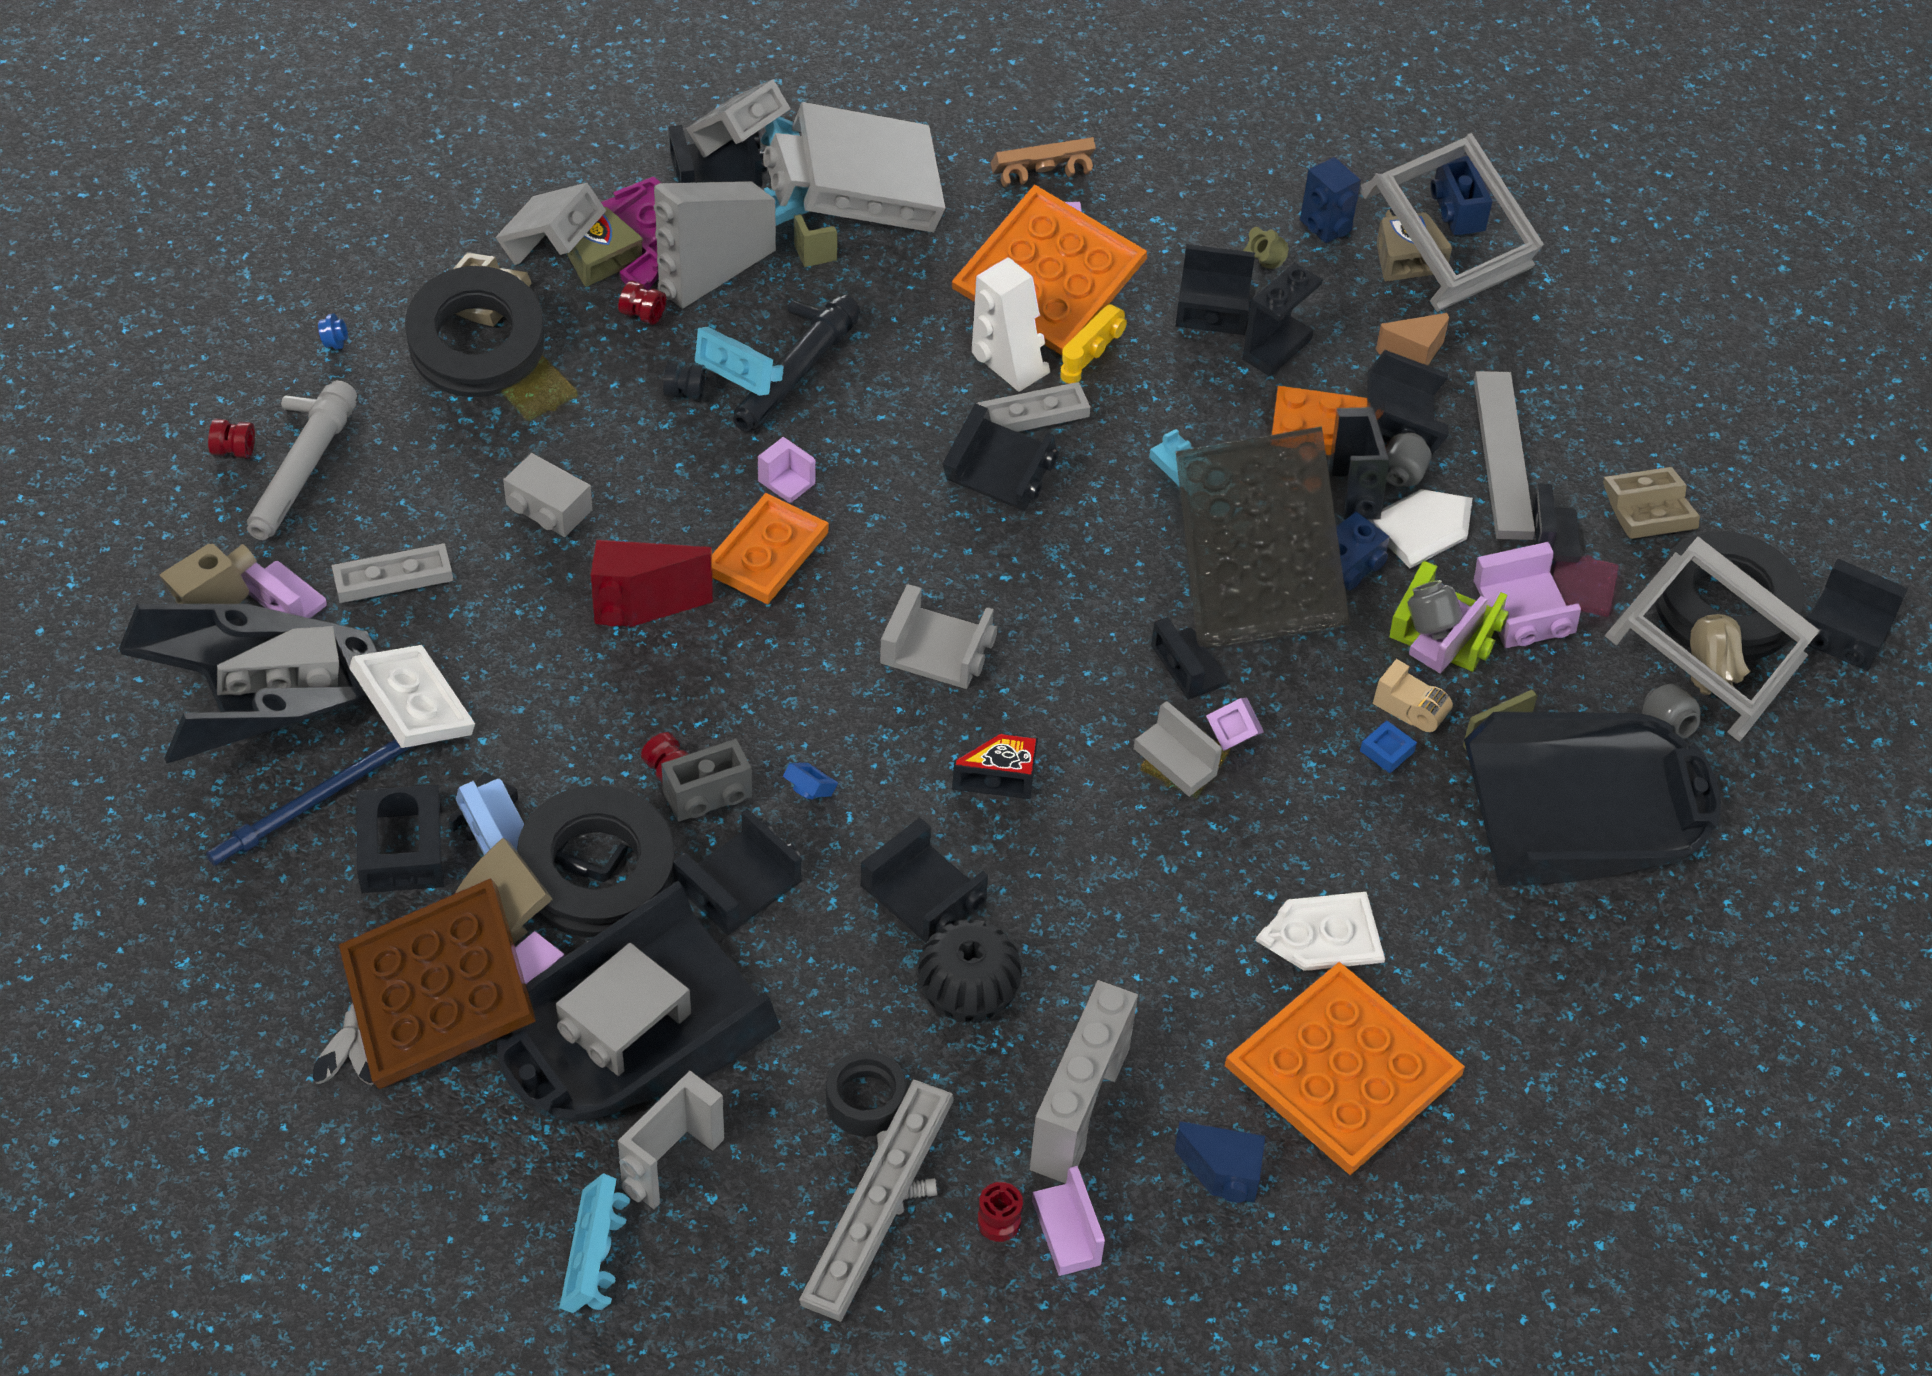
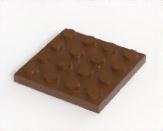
(436, 983)

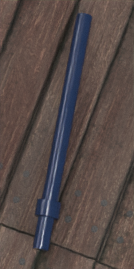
(248, 836)

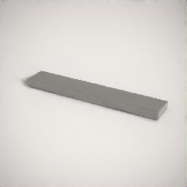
(1504, 456)
(876, 1201)

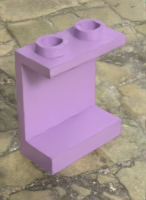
(1532, 595)

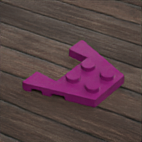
(636, 209)

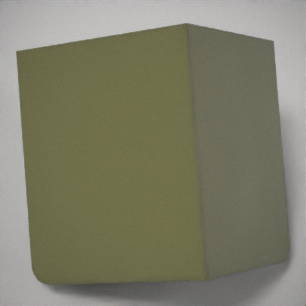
(815, 245)

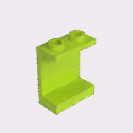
(1477, 647)

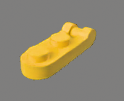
(1091, 342)

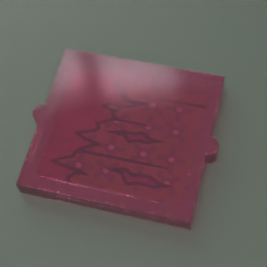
(1587, 584)

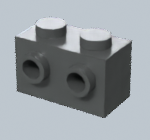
(707, 780)

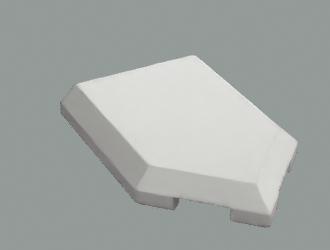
(1425, 524)
(1325, 931)

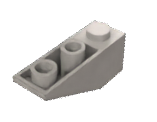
(288, 661)

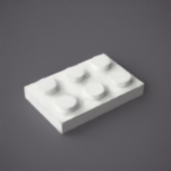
(411, 696)

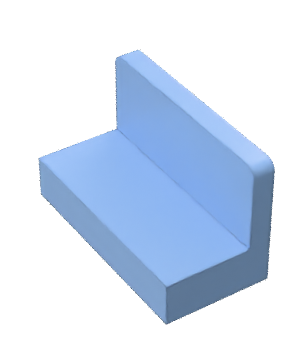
(490, 813)

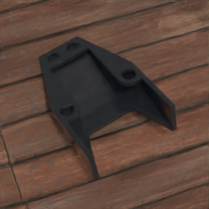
(210, 634)

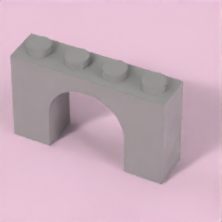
(1092, 1054)

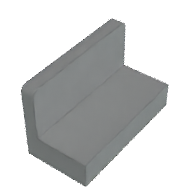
(1180, 750)

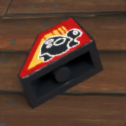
(998, 767)

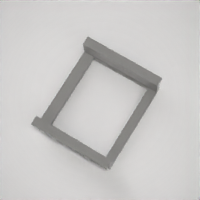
(1457, 287)
(1747, 590)

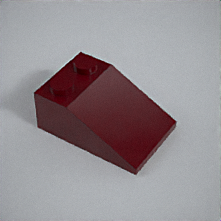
(648, 581)

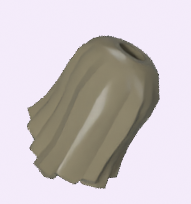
(1718, 645)

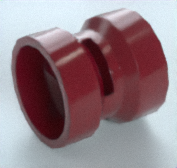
(641, 302)
(231, 438)
(661, 749)
(999, 1222)

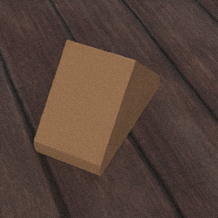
(1414, 338)

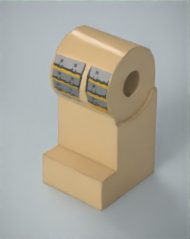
(1411, 698)

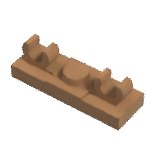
(1043, 159)

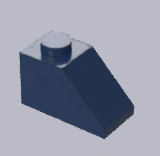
(1222, 1159)

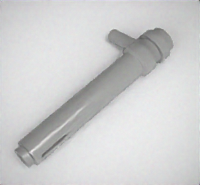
(326, 418)

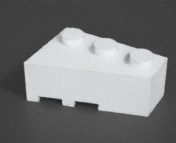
(1006, 325)

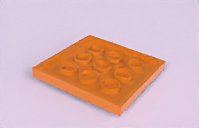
(1072, 261)
(1344, 1067)

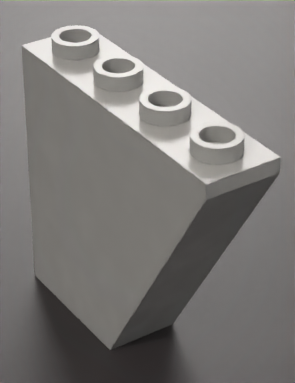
(709, 235)

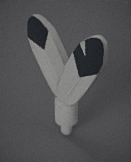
(345, 1043)

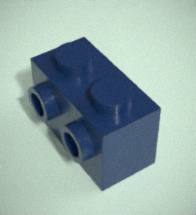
(1461, 196)
(1330, 200)
(1361, 548)

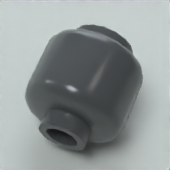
(1408, 459)
(1434, 609)
(1674, 706)

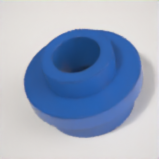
(333, 331)

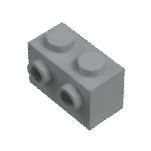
(547, 495)

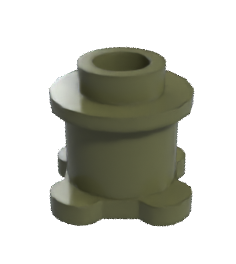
(1268, 247)

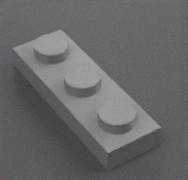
(1039, 407)
(392, 573)

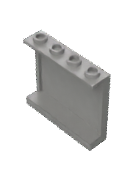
(870, 167)

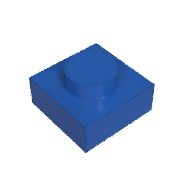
(1388, 746)
(809, 781)

